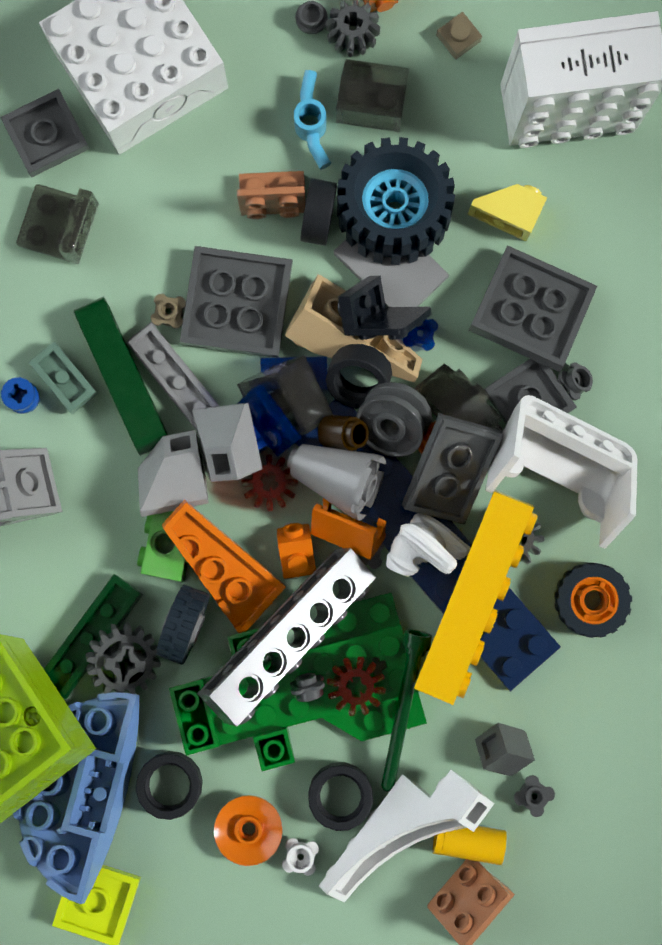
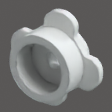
(305, 865)

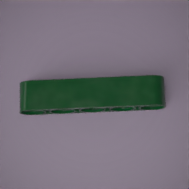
(121, 374)

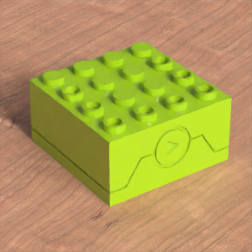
(36, 728)

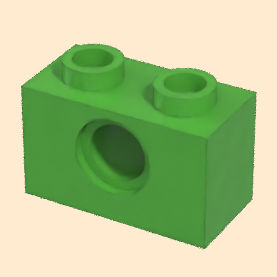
(153, 562)

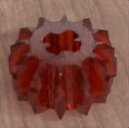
(280, 479)
(365, 679)

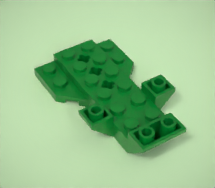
(366, 631)

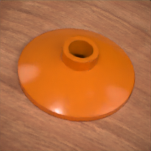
(242, 847)

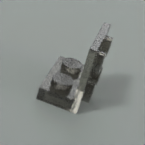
(58, 222)

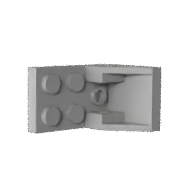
(26, 486)

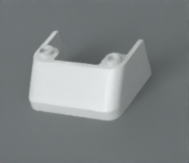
(573, 456)

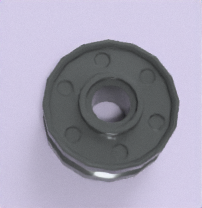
(395, 419)

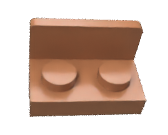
(469, 902)

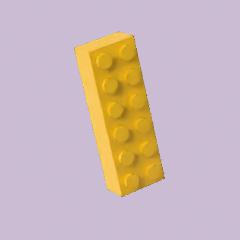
(474, 596)

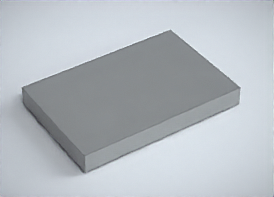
(402, 284)

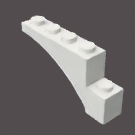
(402, 820)

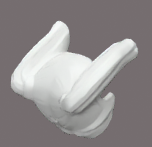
(425, 541)

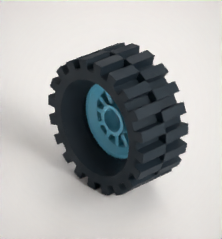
(400, 167)

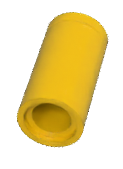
(482, 845)

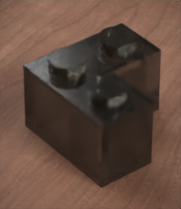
(453, 395)

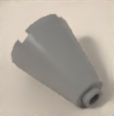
(339, 476)

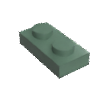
(63, 377)

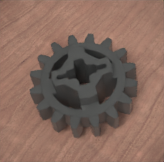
(109, 659)

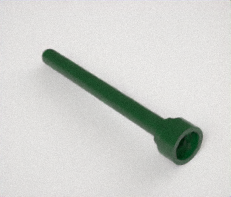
(416, 645)

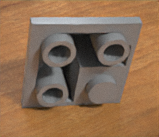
(227, 441)
(172, 474)

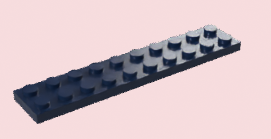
(517, 639)

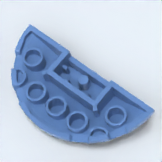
(76, 817)

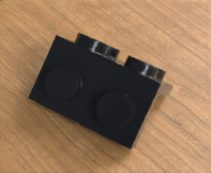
(367, 316)

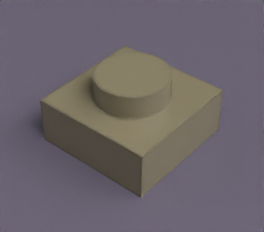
(459, 35)

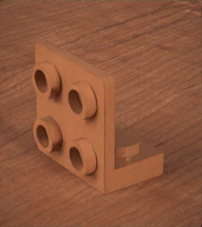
(271, 194)

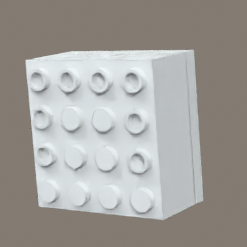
(135, 63)
(582, 79)

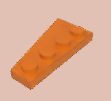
(227, 571)

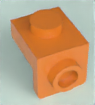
(296, 550)

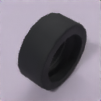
(318, 211)
(361, 356)
(143, 781)
(343, 822)

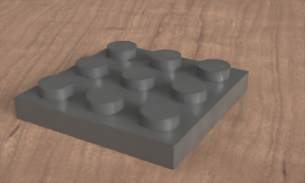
(236, 302)
(533, 308)

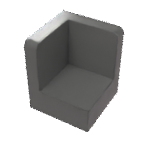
(504, 749)

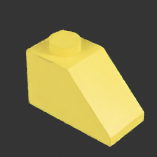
(510, 209)

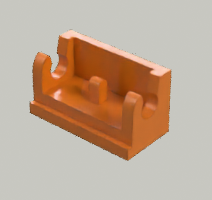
(346, 531)

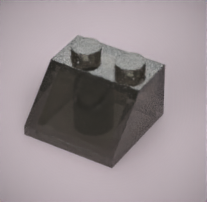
(371, 95)
(294, 391)

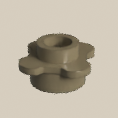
(175, 317)

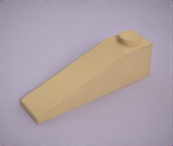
(321, 331)

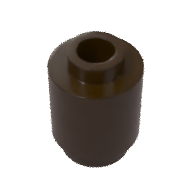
(342, 432)

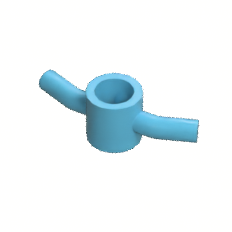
(311, 107)

